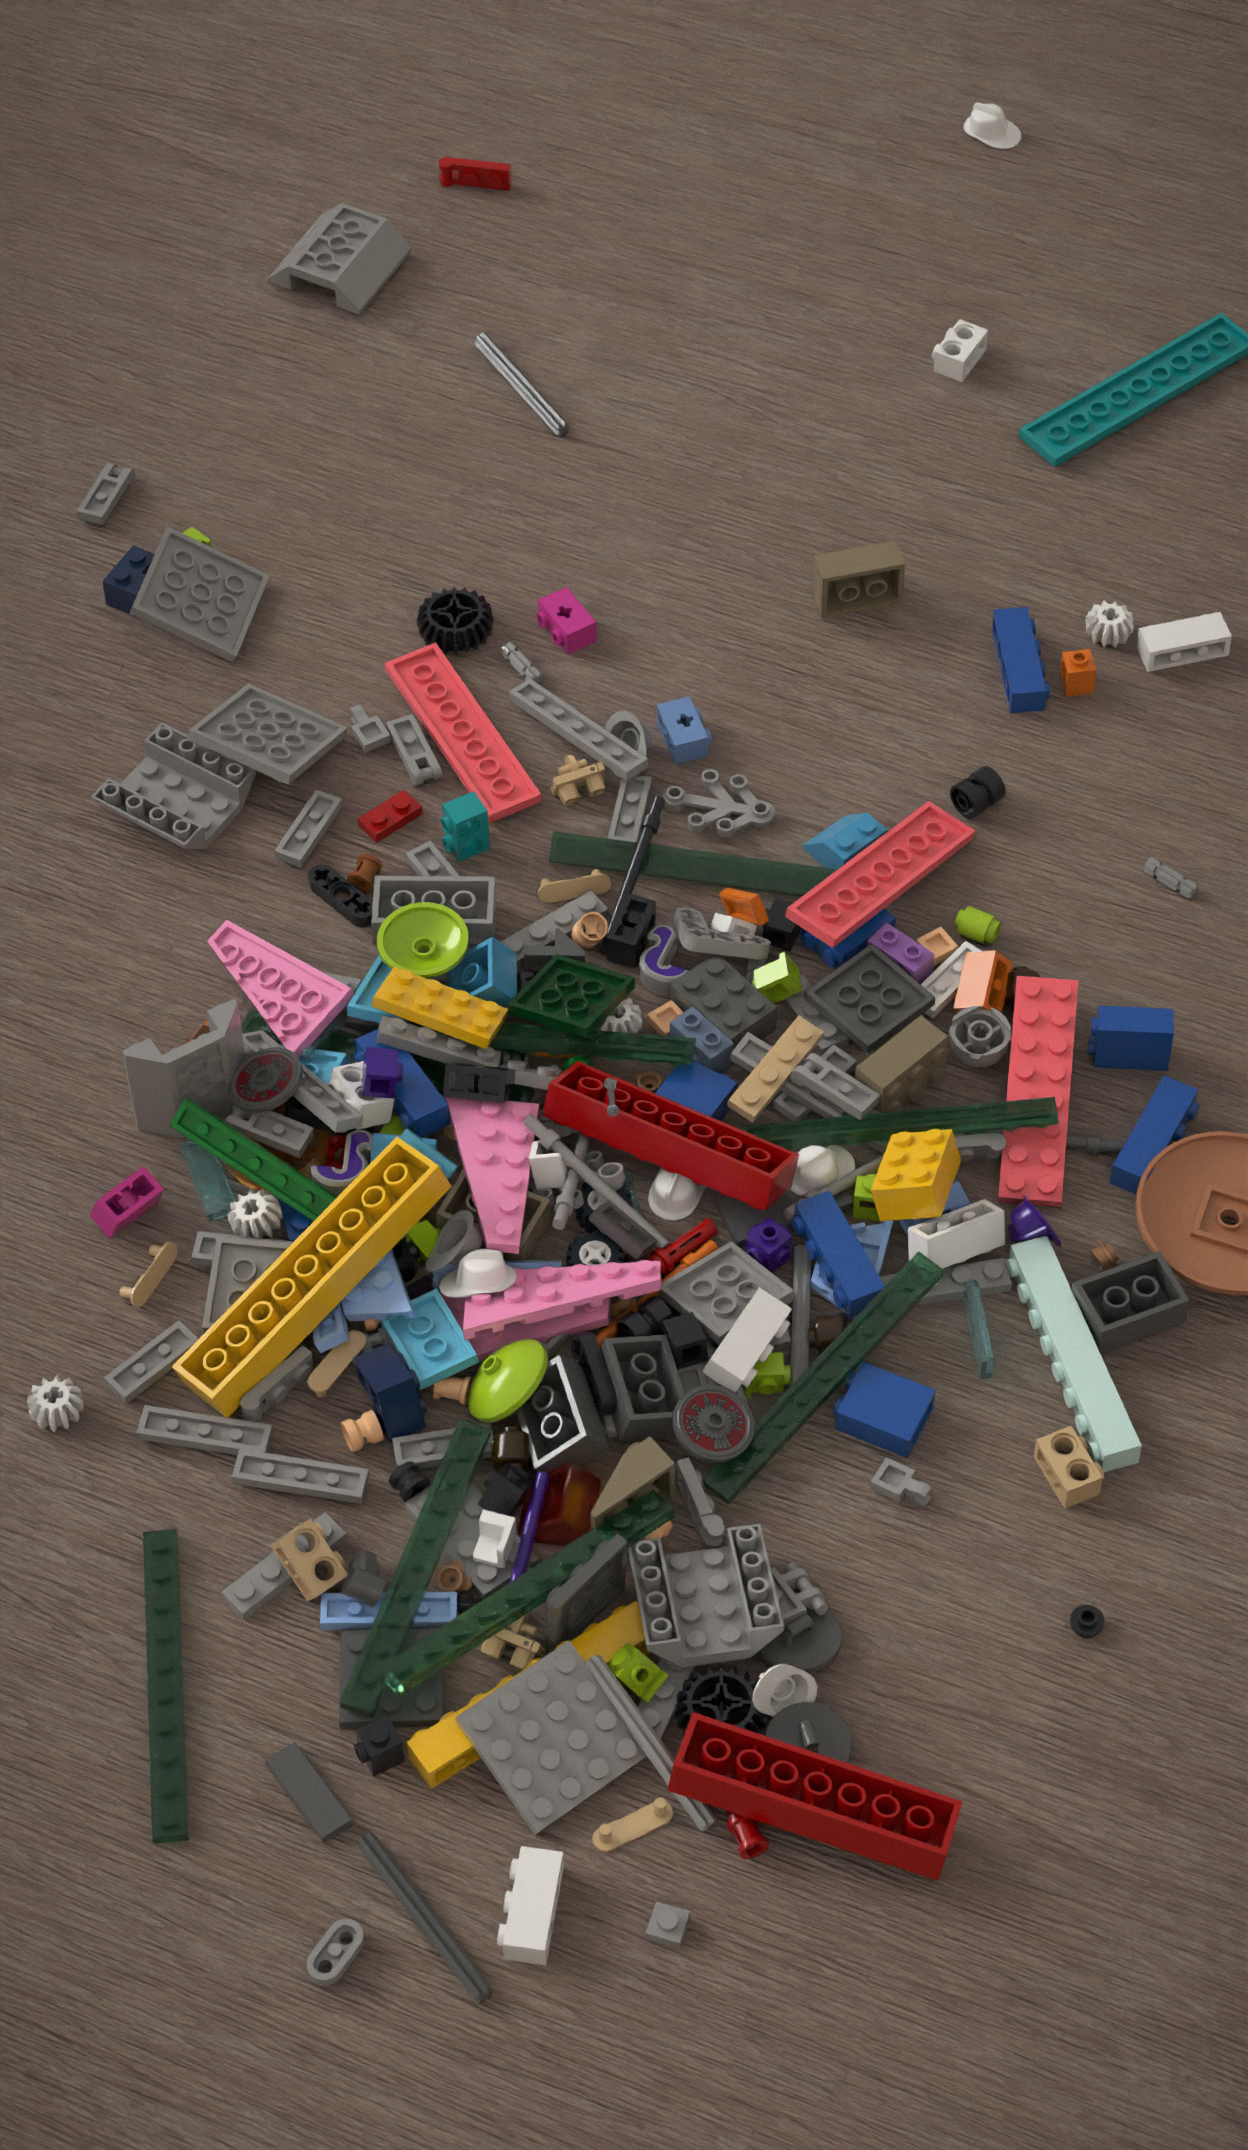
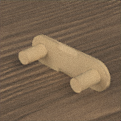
(573, 888)
(163, 1260)
(335, 1363)
(633, 1826)

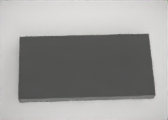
(741, 1218)

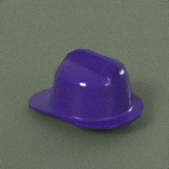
(1030, 1224)

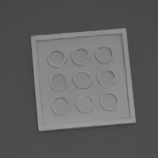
(199, 594)
(267, 733)
(551, 1737)

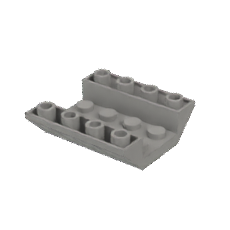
(345, 253)
(179, 790)
(191, 1071)
(707, 1601)

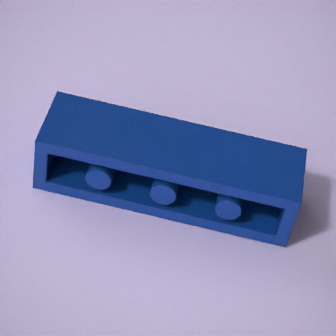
(1019, 660)
(415, 1097)
(1156, 1129)
(837, 1252)

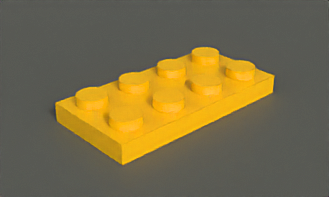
(440, 1007)

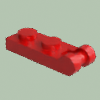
(474, 173)

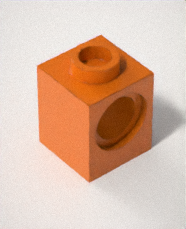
(1077, 672)

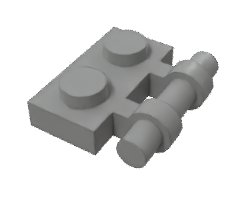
(794, 1605)

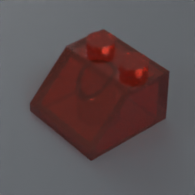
(566, 1506)

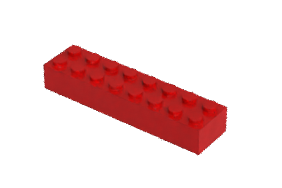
(672, 1136)
(815, 1796)

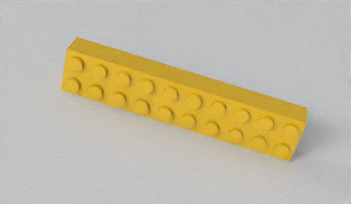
(312, 1276)

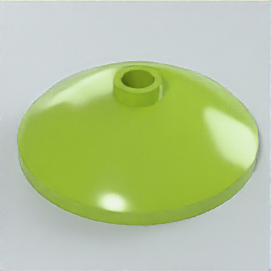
(421, 929)
(507, 1380)

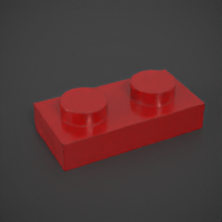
(390, 816)

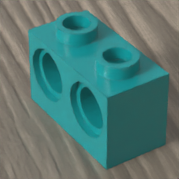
(465, 827)

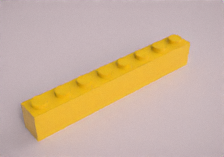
(446, 1749)

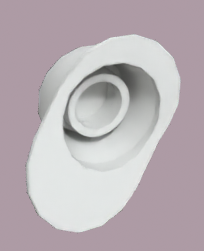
(991, 127)
(820, 1167)
(674, 1196)
(477, 1274)
(782, 1687)

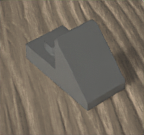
(539, 955)

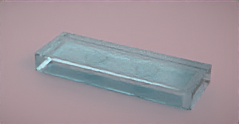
(208, 1180)
(978, 1329)

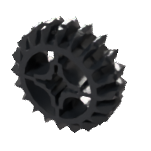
(472, 618)
(720, 1684)

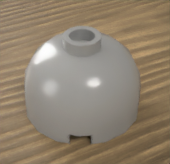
(979, 1036)

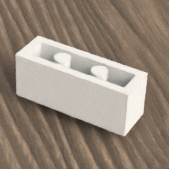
(1183, 641)
(959, 1234)
(748, 1341)
(531, 1905)

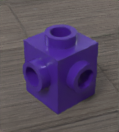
(769, 1244)

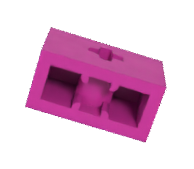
(566, 620)
(126, 1202)

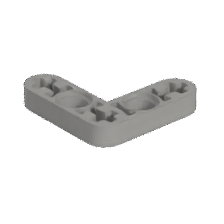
(697, 937)

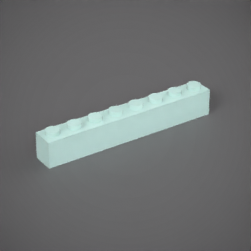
(1073, 1354)

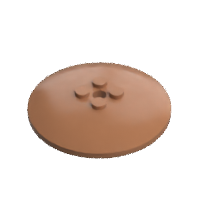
(1183, 1208)

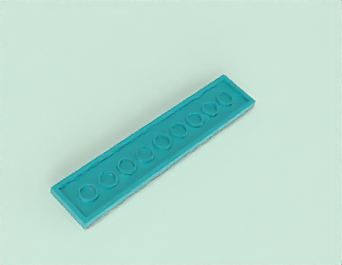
(1136, 390)

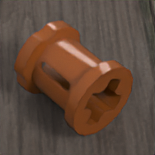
(364, 873)

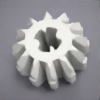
(1109, 624)
(624, 1018)
(255, 1214)
(55, 1403)

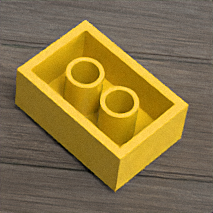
(916, 1175)

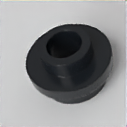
(1087, 1629)

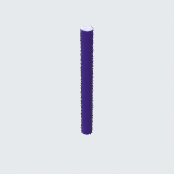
(530, 1525)

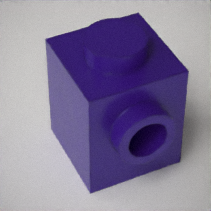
(381, 1072)

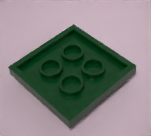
(571, 996)

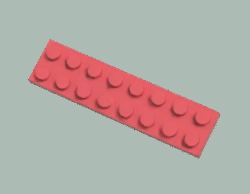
(463, 732)
(880, 874)
(1039, 1069)

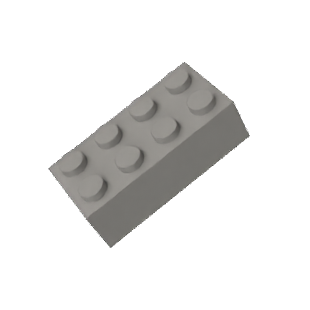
(468, 896)

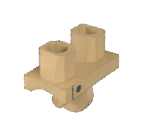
(576, 775)
(525, 1650)

